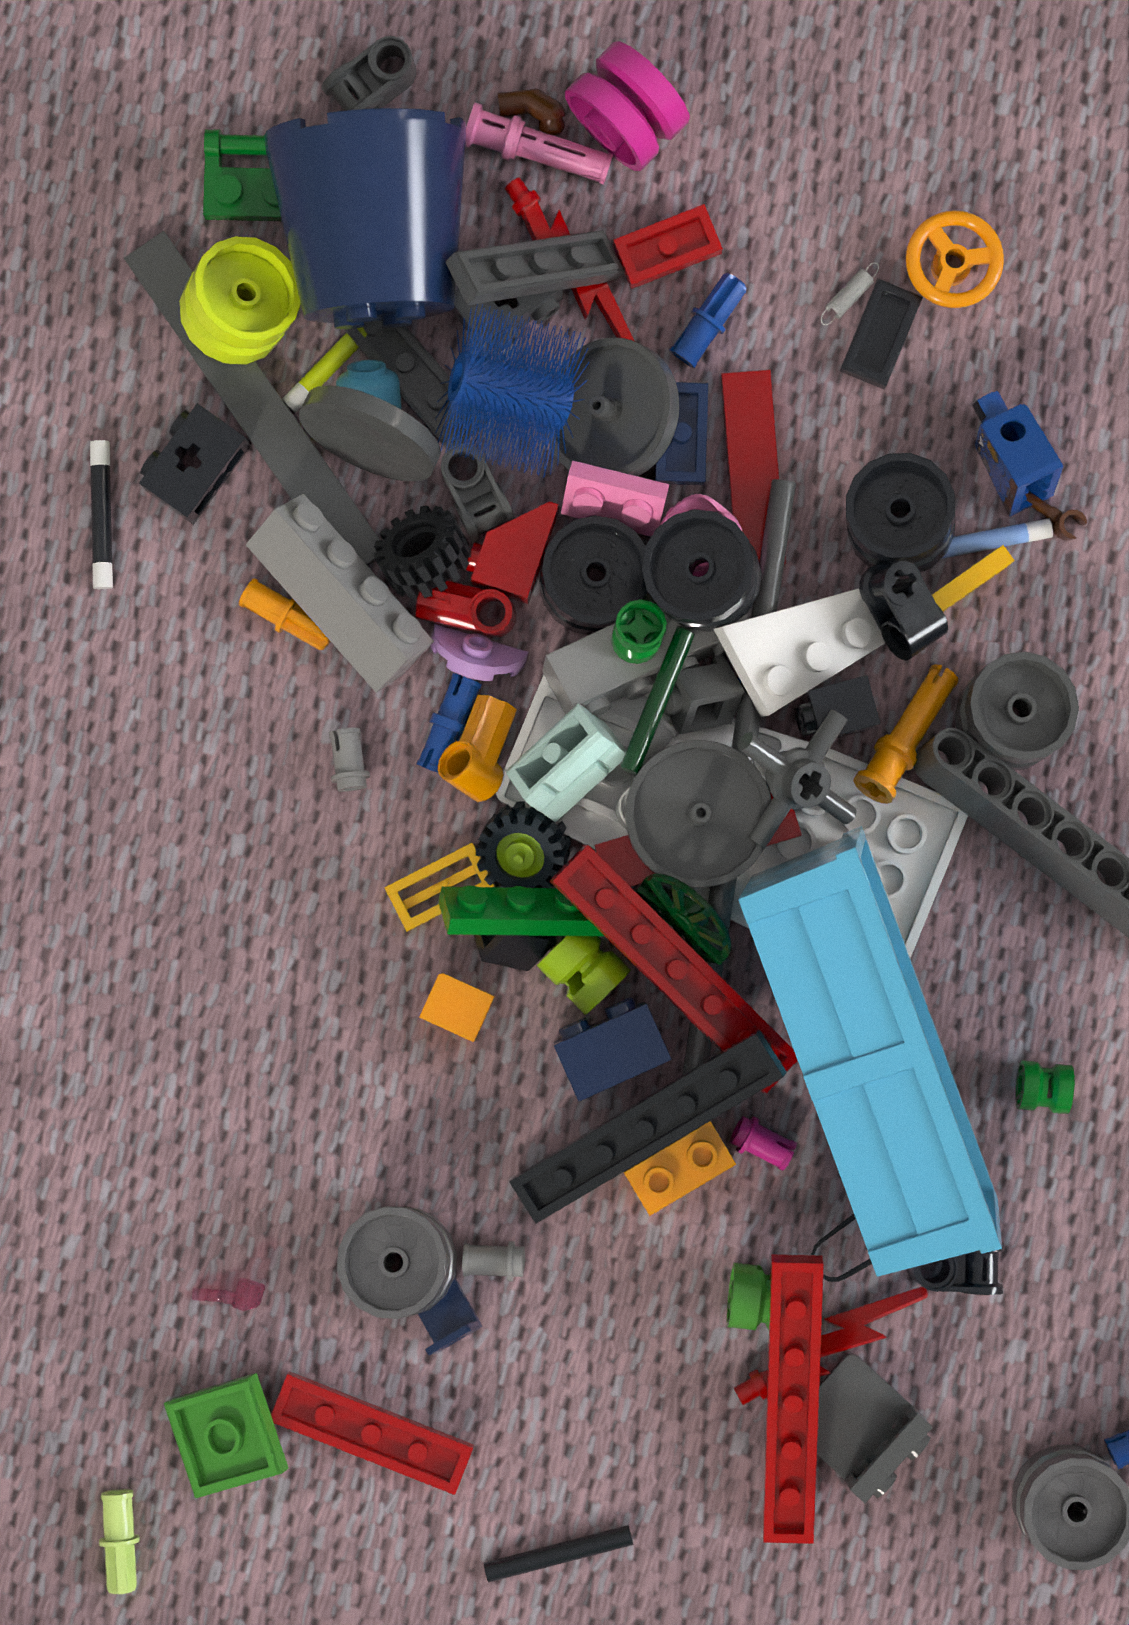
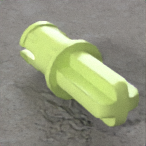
(119, 1541)

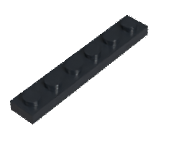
(648, 1126)

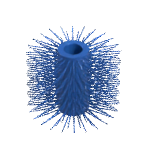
(510, 391)

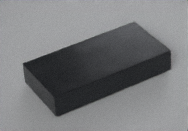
(881, 334)

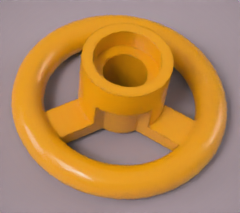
(942, 272)

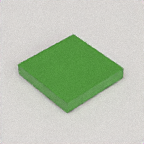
(226, 1435)

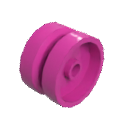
(627, 105)

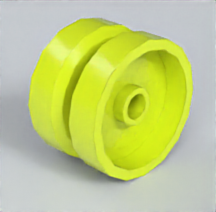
(239, 300)

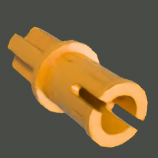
(283, 613)

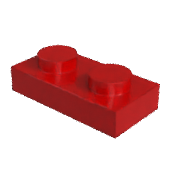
(667, 246)

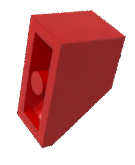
(514, 553)

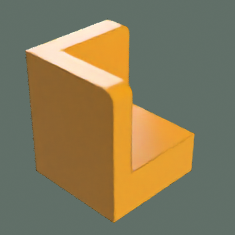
(457, 1006)

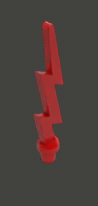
(527, 204)
(851, 1335)

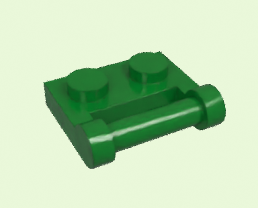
(236, 191)

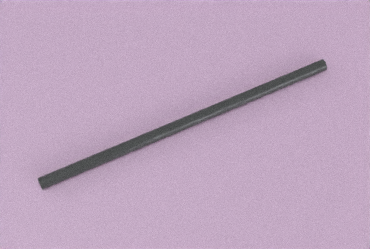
(747, 717)

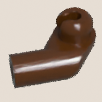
(537, 104)

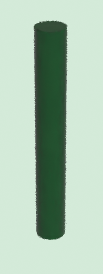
(657, 700)

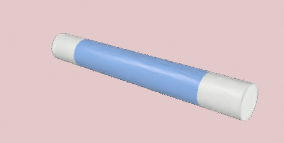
(1000, 536)

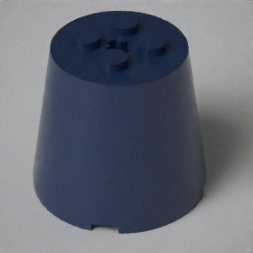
(370, 212)

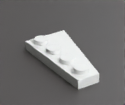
(799, 647)

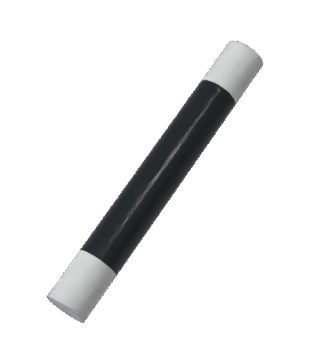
(101, 514)

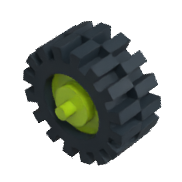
(522, 848)

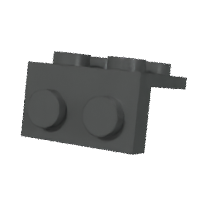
(866, 1428)

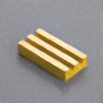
(973, 578)
(402, 906)

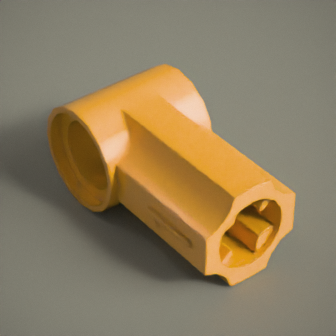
(472, 761)

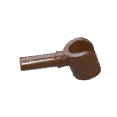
(1056, 516)

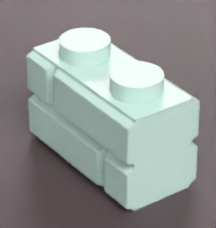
(566, 763)

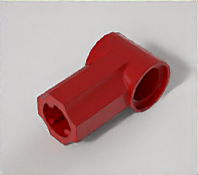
(461, 608)

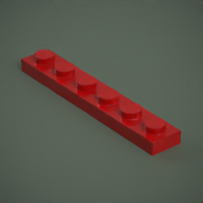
(663, 955)
(792, 1398)

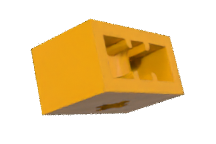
(679, 1168)

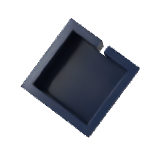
(611, 1048)

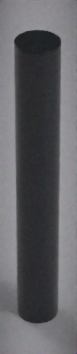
(558, 1553)

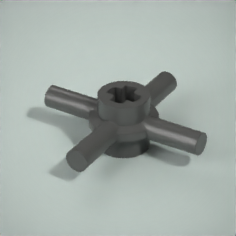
(797, 778)

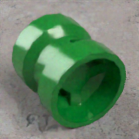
(639, 620)
(1044, 1087)

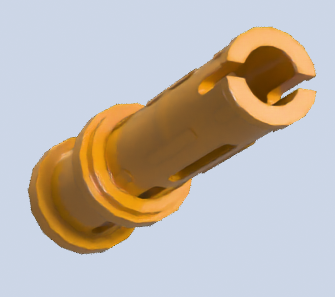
(897, 751)

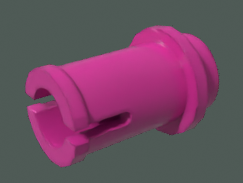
(762, 1142)

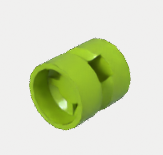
(584, 970)

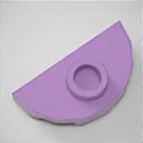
(476, 655)

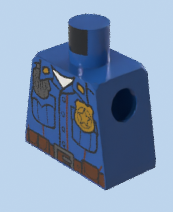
(1015, 453)

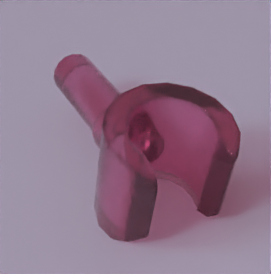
(246, 1295)

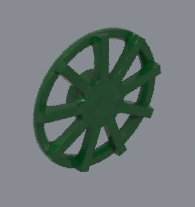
(687, 916)

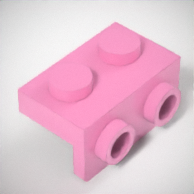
(614, 495)

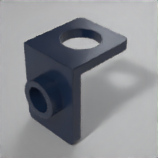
(449, 1320)

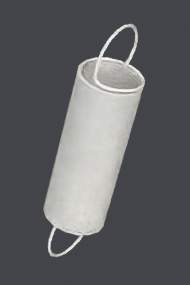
(850, 293)

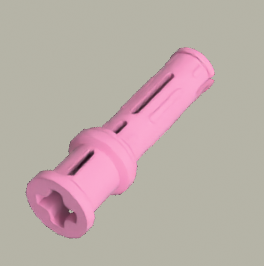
(514, 138)

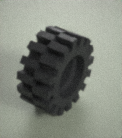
(442, 549)

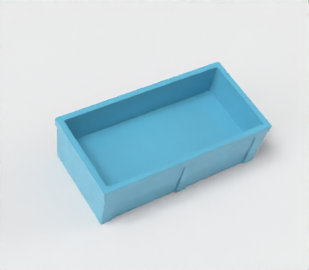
(871, 1057)

